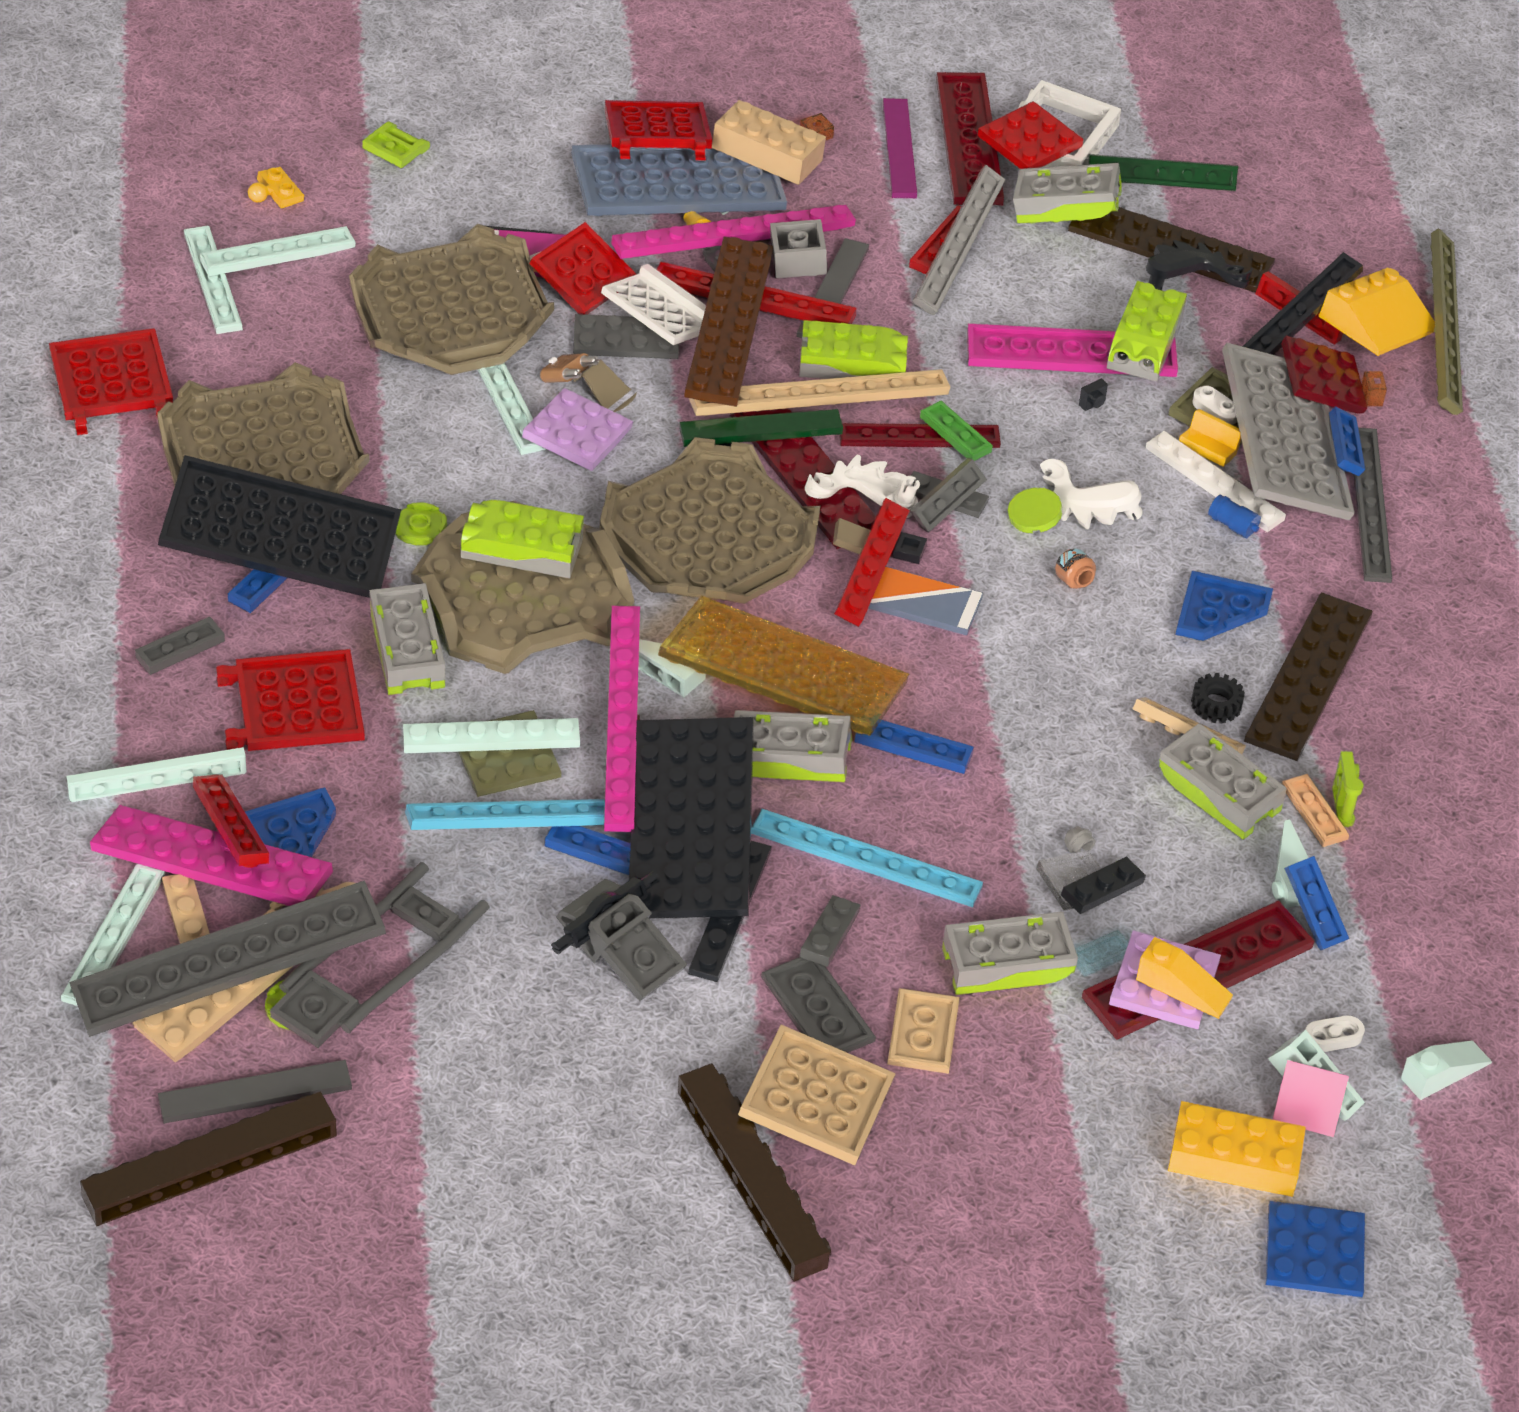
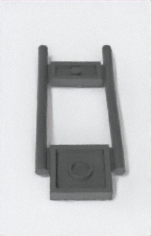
(318, 1007)

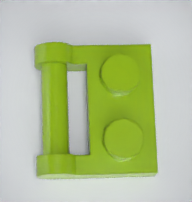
(395, 145)
(1346, 788)

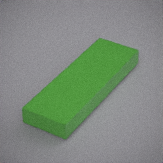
(956, 431)

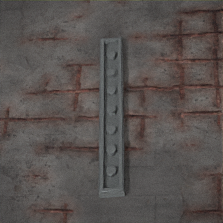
(1372, 513)

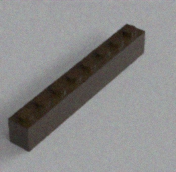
(208, 1158)
(754, 1172)

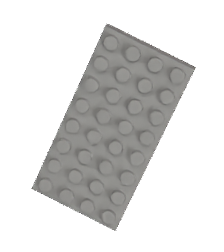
(1284, 436)

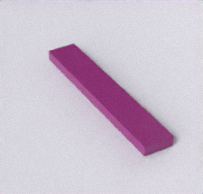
(899, 148)

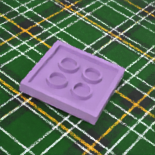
(577, 429)
(1143, 999)

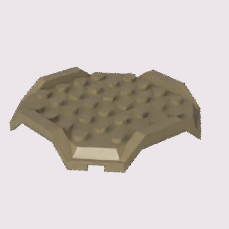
(451, 302)
(276, 428)
(710, 525)
(510, 612)

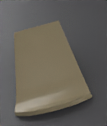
(606, 385)

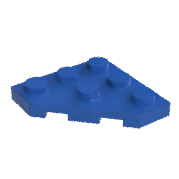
(1219, 605)
(295, 822)

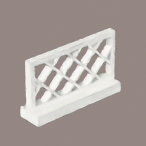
(664, 296)

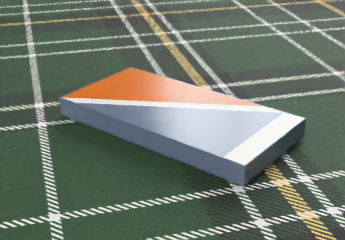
(926, 600)

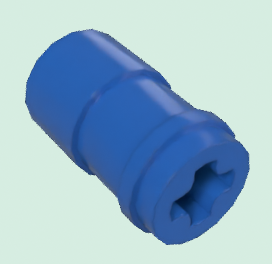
(1236, 517)

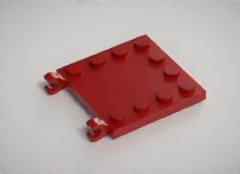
(658, 126)
(110, 375)
(295, 700)

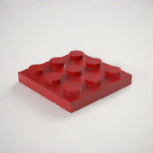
(1030, 137)
(580, 267)

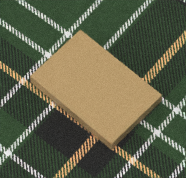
(923, 1030)

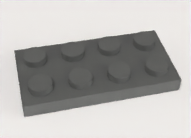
(620, 338)

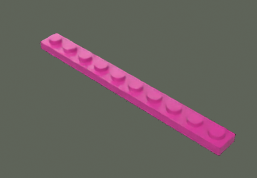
(712, 233)
(622, 719)

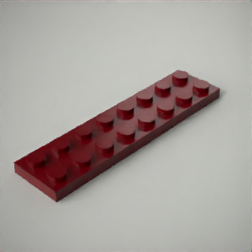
(963, 111)
(794, 462)
(1245, 948)

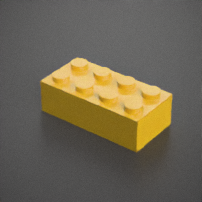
(1237, 1148)

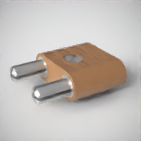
(567, 367)

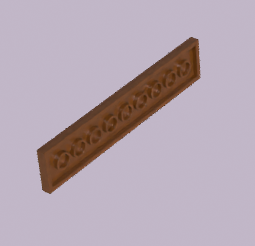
(729, 322)

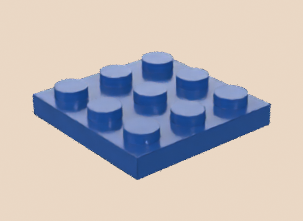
(1315, 1249)

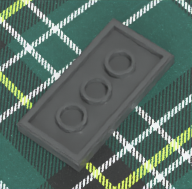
(818, 1004)

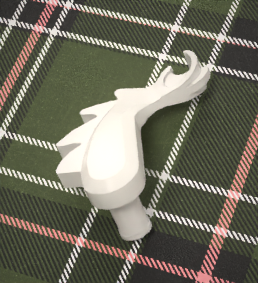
(868, 480)
(1099, 500)

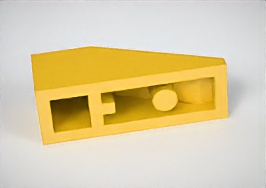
(1182, 978)

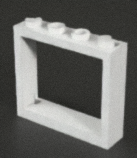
(1081, 106)

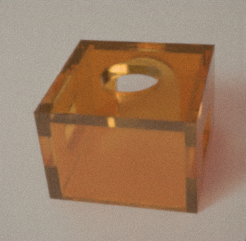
(822, 125)
(1373, 392)

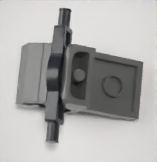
(616, 926)

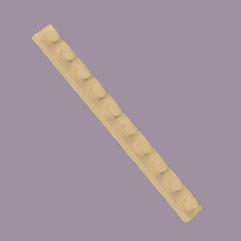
(831, 392)

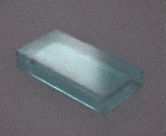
(1101, 953)

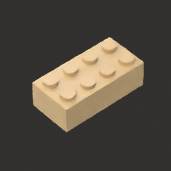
(768, 142)

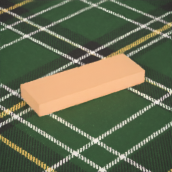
(1315, 810)

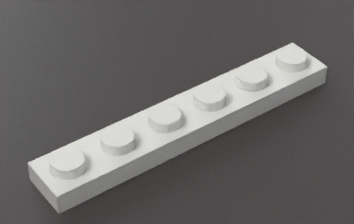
(1212, 478)

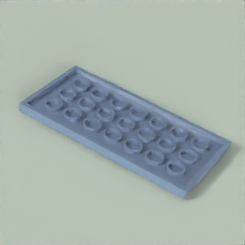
(671, 182)

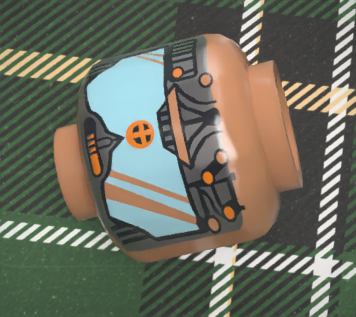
(1075, 568)

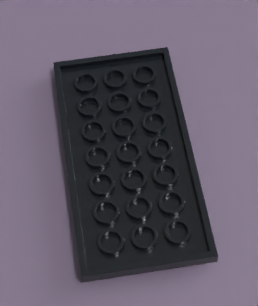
(279, 527)
(694, 815)

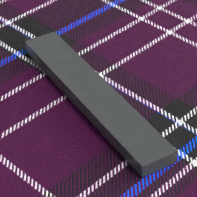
(841, 273)
(254, 1091)

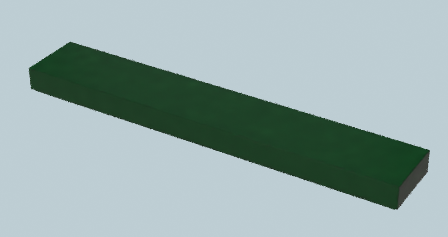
(1172, 172)
(763, 427)

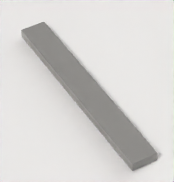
(958, 240)

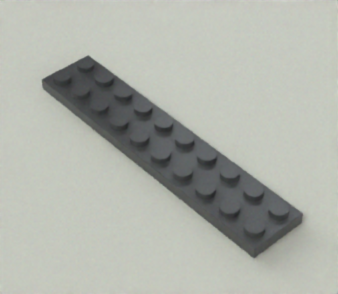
(227, 958)

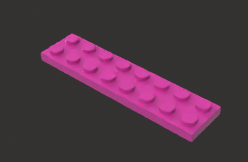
(1047, 349)
(206, 858)

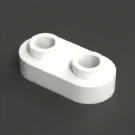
(1214, 403)
(1332, 1031)

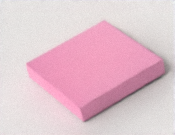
(1310, 1097)

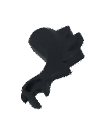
(1184, 259)

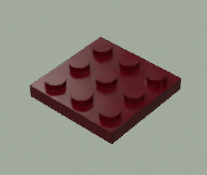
(1324, 375)

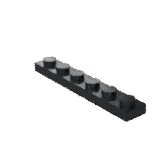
(1304, 305)
(722, 931)

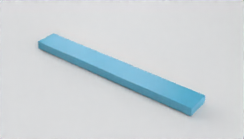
(505, 814)
(867, 857)

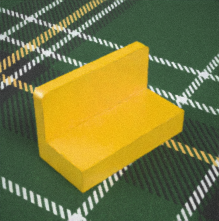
(1212, 438)

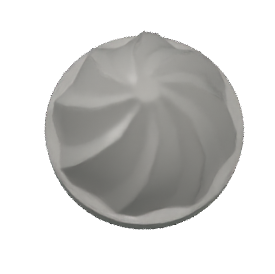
(1079, 838)

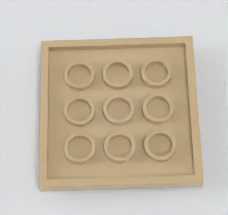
(817, 1094)

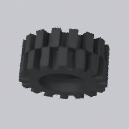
(1218, 686)

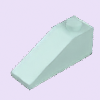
(674, 676)
(1289, 853)
(1305, 1050)
(1442, 1066)

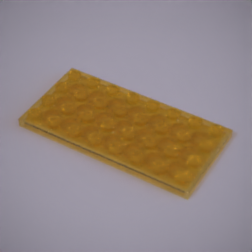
(783, 664)

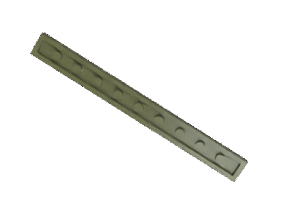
(1446, 323)

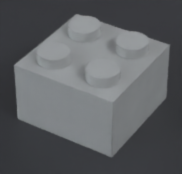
(798, 248)

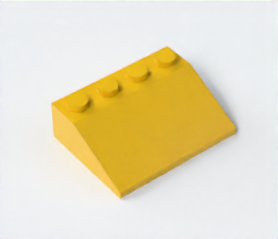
(1378, 311)

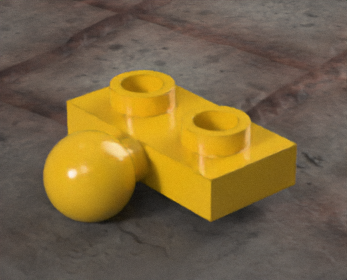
(277, 185)

